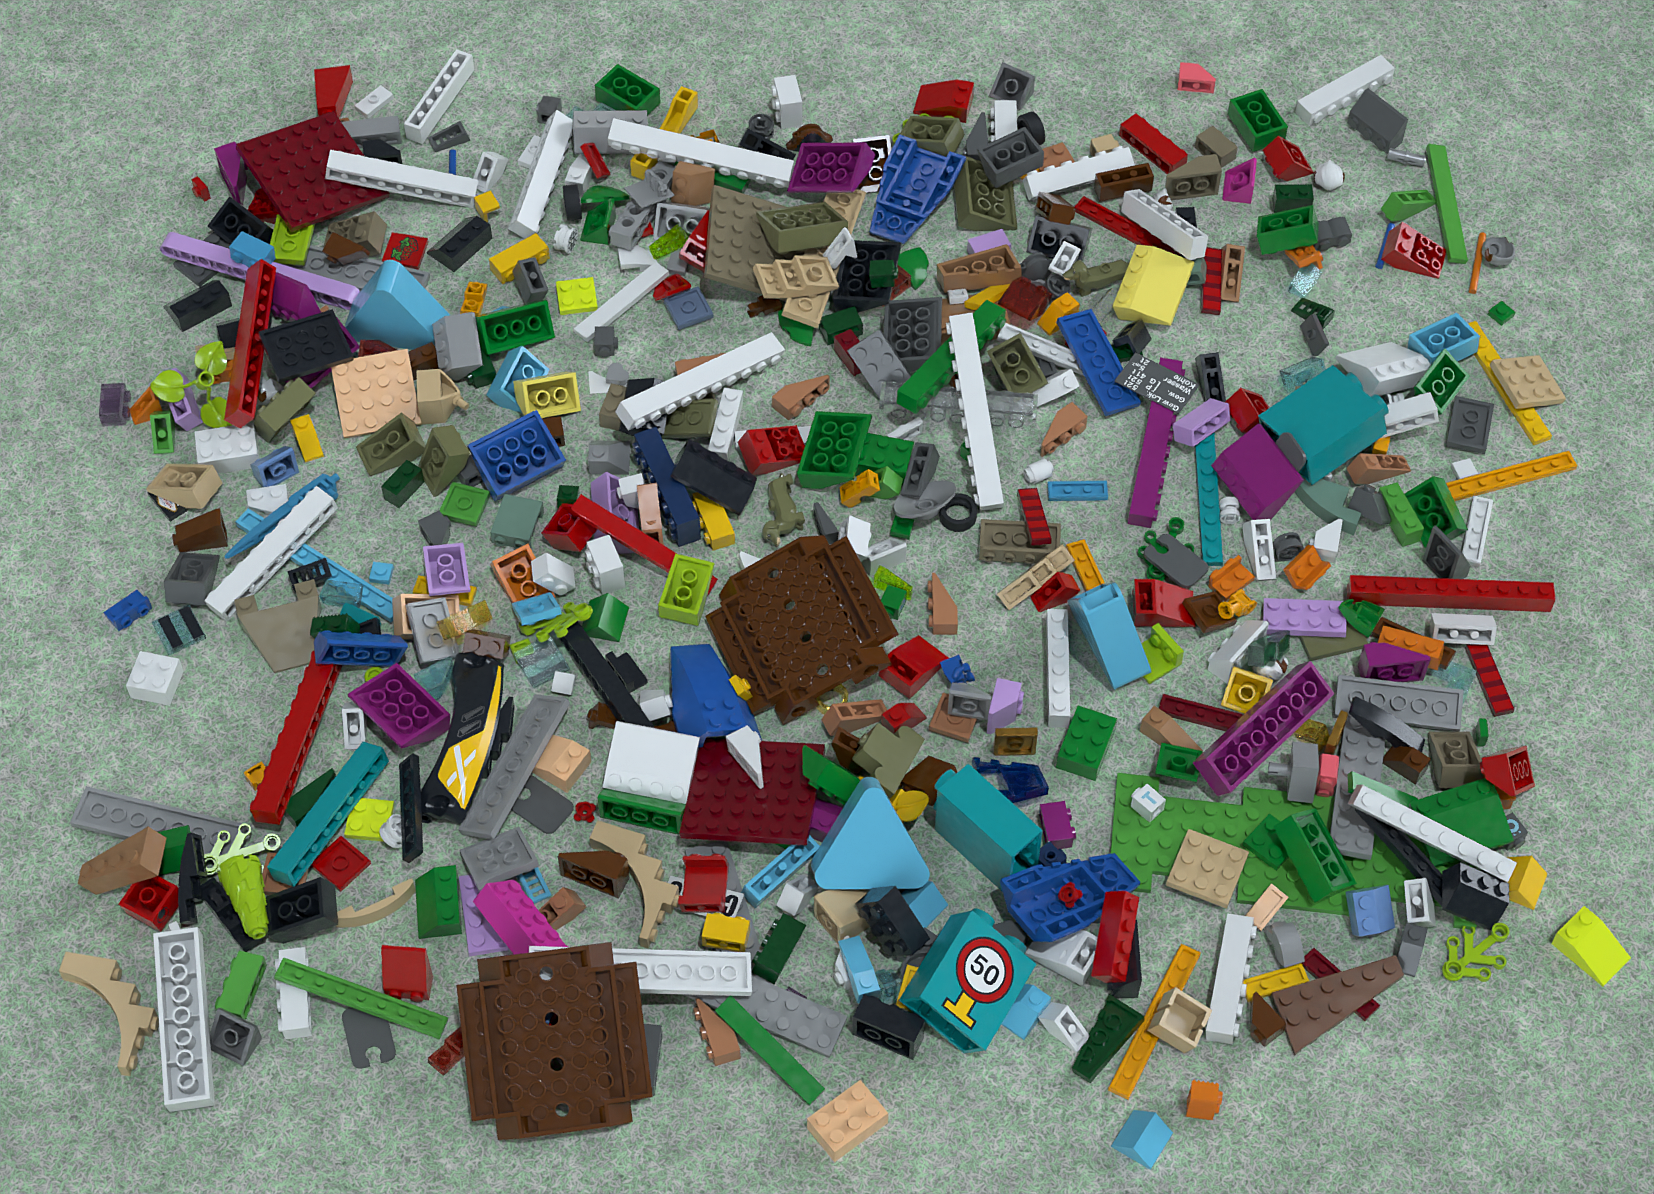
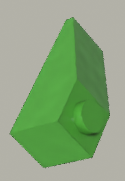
(1405, 204)

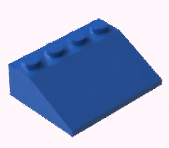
(516, 455)

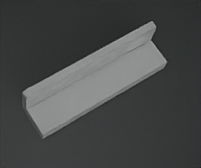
(373, 129)

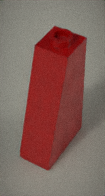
(332, 88)

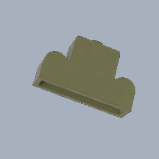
(888, 754)

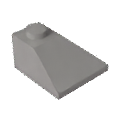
(609, 457)
(968, 701)

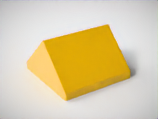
(1245, 689)
(1526, 881)

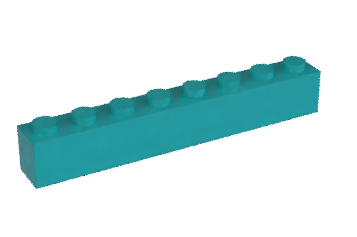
(328, 814)

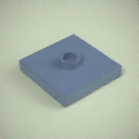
(688, 308)

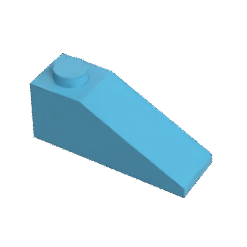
(859, 968)

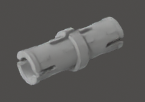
(1406, 157)

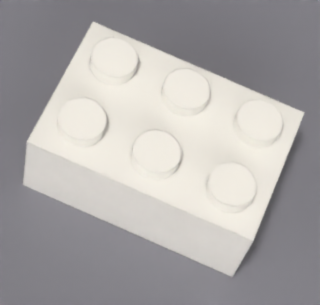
(227, 447)

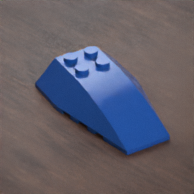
(911, 188)
(704, 696)
(1034, 900)

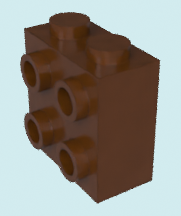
(924, 777)

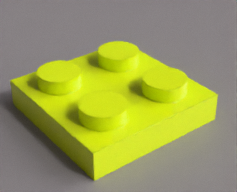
(576, 296)
(367, 818)

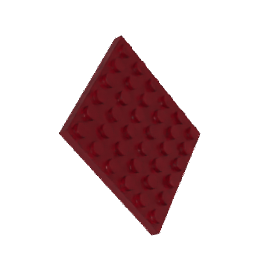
(293, 171)
(730, 805)

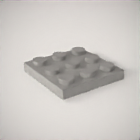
(499, 858)

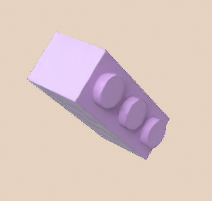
(186, 410)
(1201, 422)

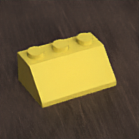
(548, 394)

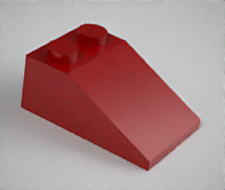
(945, 99)
(406, 972)

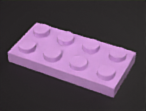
(1304, 617)
(480, 934)

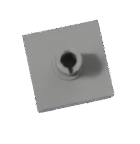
(1300, 771)

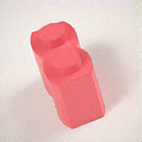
(1327, 775)

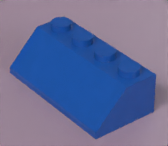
(358, 649)

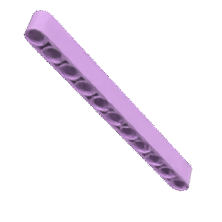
(219, 260)

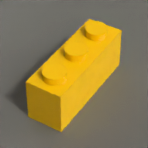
(505, 261)
(714, 522)

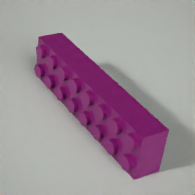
(1263, 728)

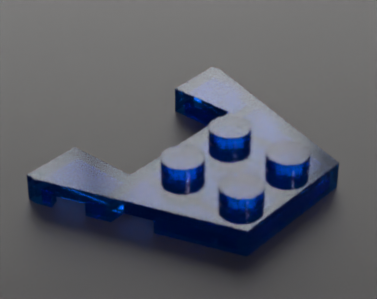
(1019, 779)

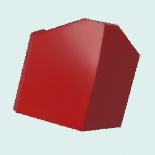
(671, 286)

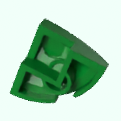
(603, 193)
(915, 263)
(798, 331)
(1361, 615)

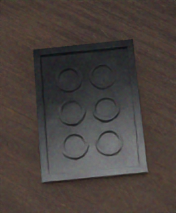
(305, 346)

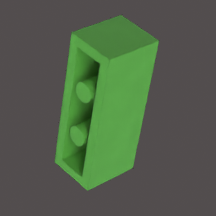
(1403, 518)
(242, 984)

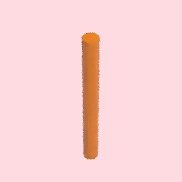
(1477, 264)

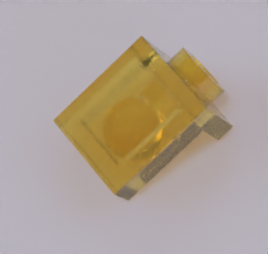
(1313, 732)

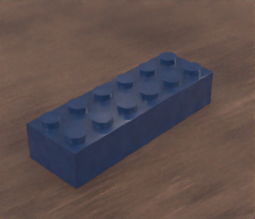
(672, 495)

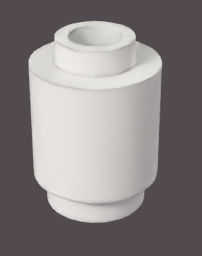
(1038, 471)

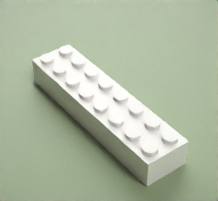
(183, 1019)

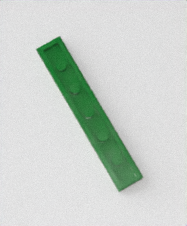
(770, 1050)

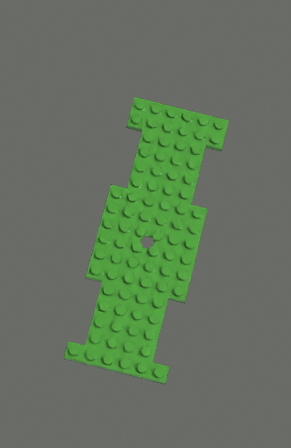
(1155, 845)

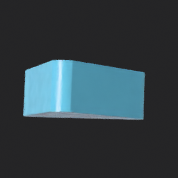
(394, 309)
(1110, 633)
(869, 846)

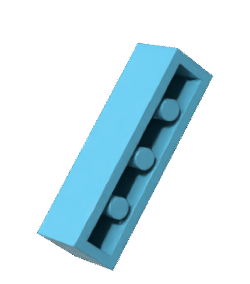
(778, 872)

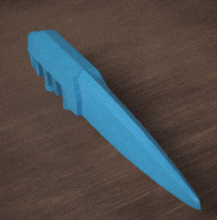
(266, 526)

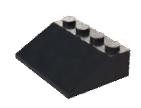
(854, 277)

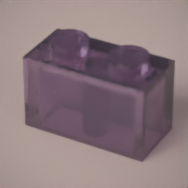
(114, 404)

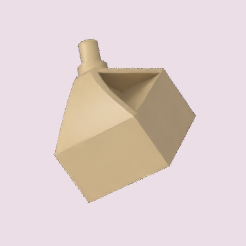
(437, 396)

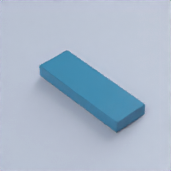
(1077, 490)

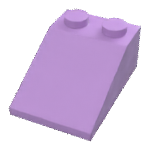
(446, 569)

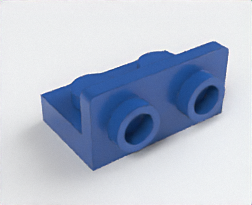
(128, 610)

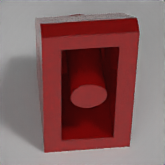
(1055, 591)
(902, 715)

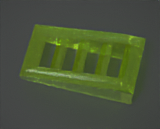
(669, 242)
(885, 577)

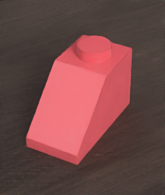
(1195, 78)

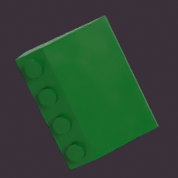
(833, 449)
(1468, 810)

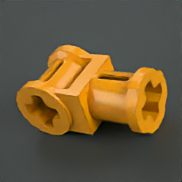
(1237, 604)

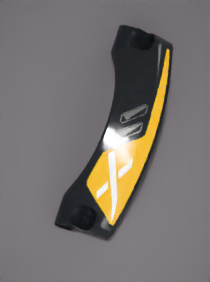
(468, 741)

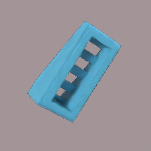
(525, 886)

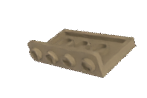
(1011, 543)

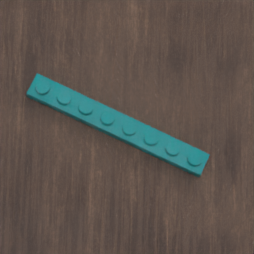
(1208, 502)

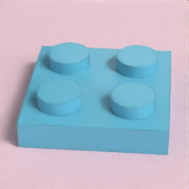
(536, 609)

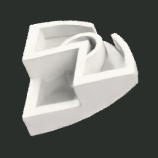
(635, 258)

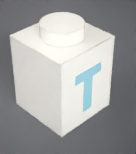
(1147, 802)

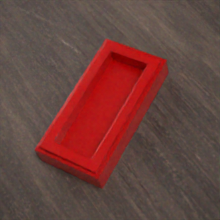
(595, 160)

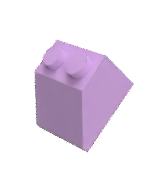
(1005, 704)

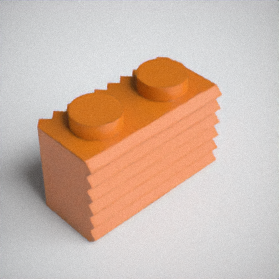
(1203, 1100)

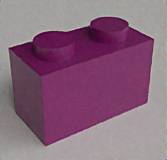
(1056, 824)

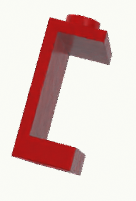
(704, 883)

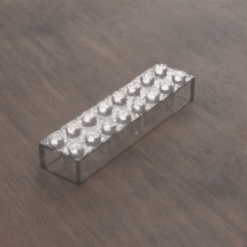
(1007, 410)

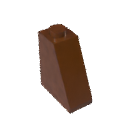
(201, 532)

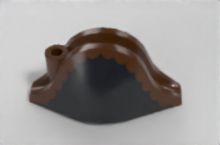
(808, 134)

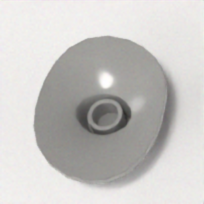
(929, 504)

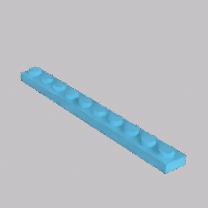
(371, 596)

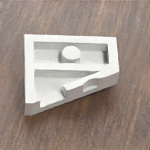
(267, 498)

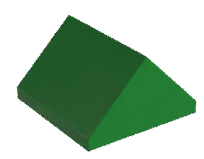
(599, 222)
(606, 619)
(1177, 762)
(173, 849)

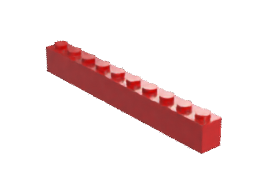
(249, 348)
(1452, 593)
(294, 742)

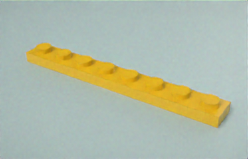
(1526, 417)

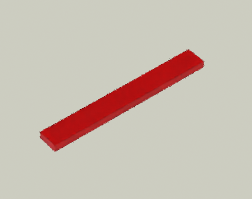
(1119, 224)
(626, 534)

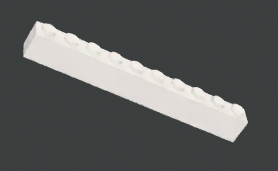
(693, 150)
(700, 381)
(976, 412)

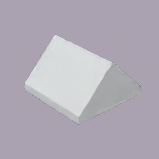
(885, 553)

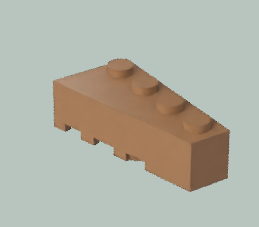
(979, 270)
(124, 863)

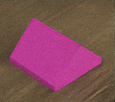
(1240, 182)

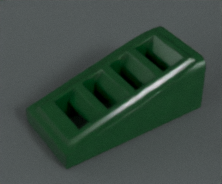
(1325, 311)

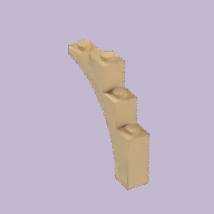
(647, 872)
(103, 978)

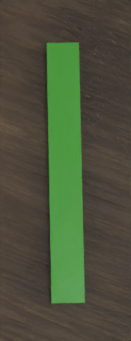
(1446, 204)
(361, 998)

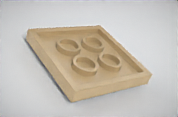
(1527, 381)
(1207, 868)

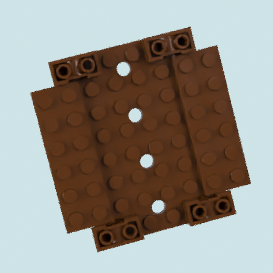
(831, 604)
(595, 1036)

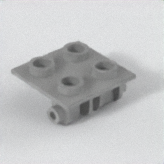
(649, 190)

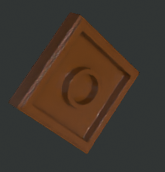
(1205, 612)

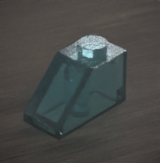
(436, 677)
(889, 985)

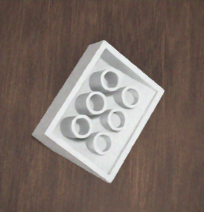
(1385, 367)
(651, 762)

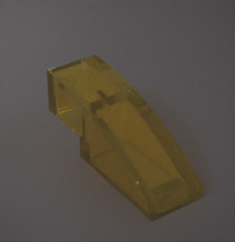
(464, 620)

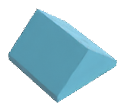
(925, 902)
(1143, 1137)

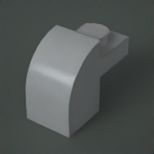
(1286, 943)

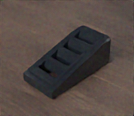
(300, 571)

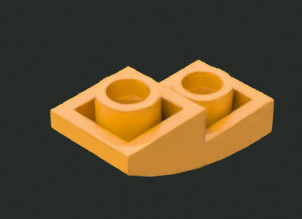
(474, 298)

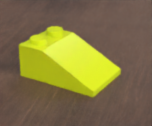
(1591, 946)

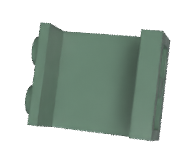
(516, 521)

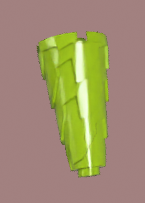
(245, 886)

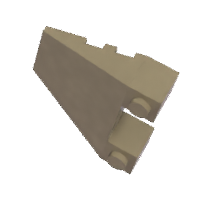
(283, 630)

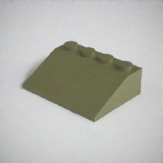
(980, 203)
(801, 226)

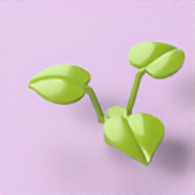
(211, 359)

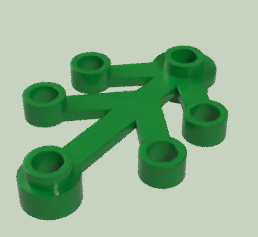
(1173, 522)

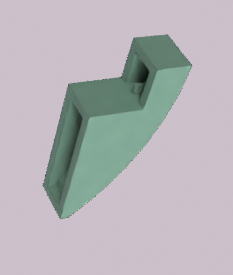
(1328, 502)

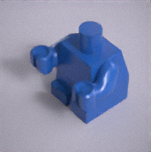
(955, 670)

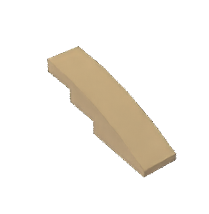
(1035, 577)

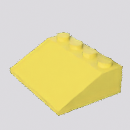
(1152, 286)

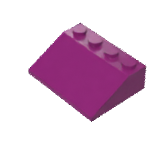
(830, 167)
(1258, 473)
(401, 707)

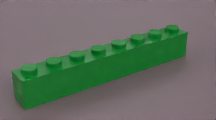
(938, 368)

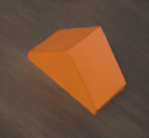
(144, 407)

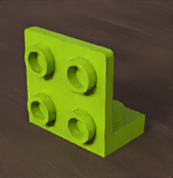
(1162, 653)

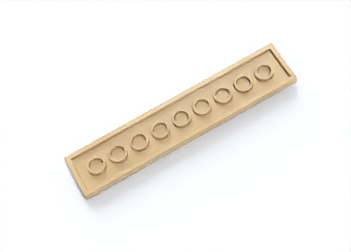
(811, 307)

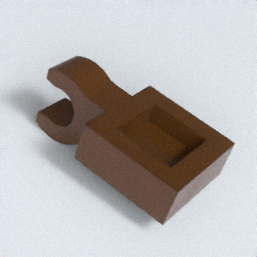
(767, 305)

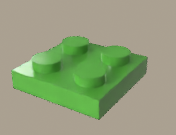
(464, 503)

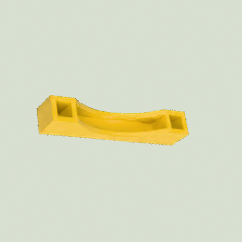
(678, 115)

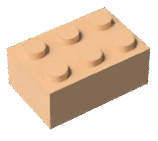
(847, 1120)

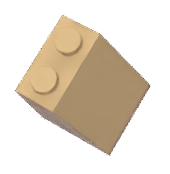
(838, 912)

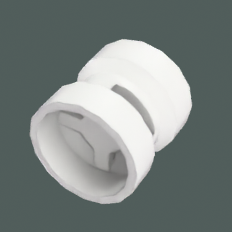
(1229, 510)

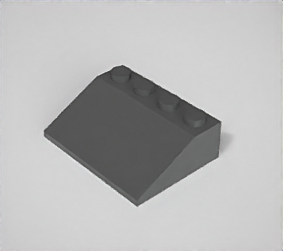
(914, 329)

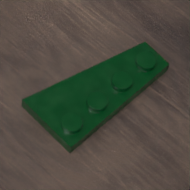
(1112, 1030)

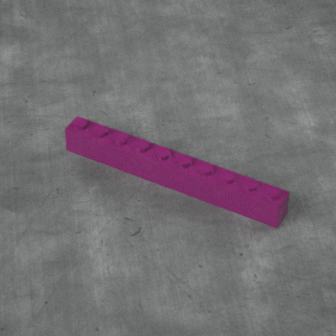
(1152, 458)

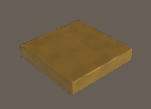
(1336, 733)
(1015, 741)

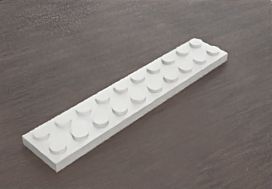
(682, 971)

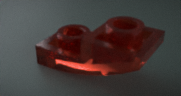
(449, 1054)

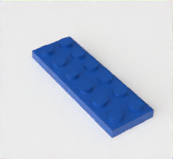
(1097, 361)

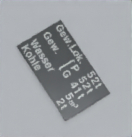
(1157, 383)

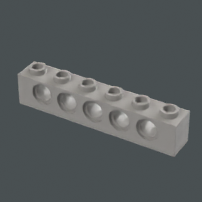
(635, 220)

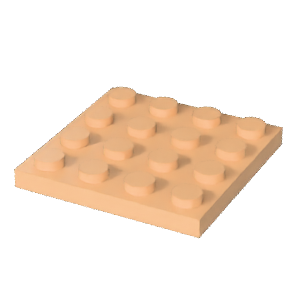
(374, 392)

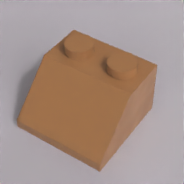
(692, 184)

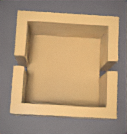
(1177, 1018)

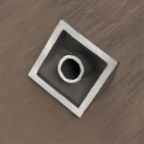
(1013, 85)
(233, 1037)

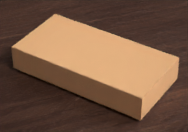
(1267, 906)

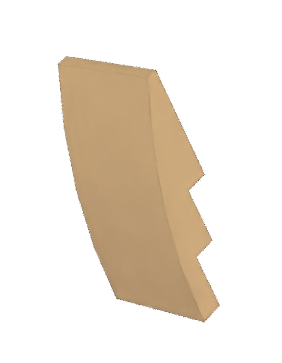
(795, 277)

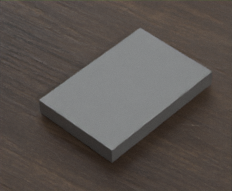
(426, 633)

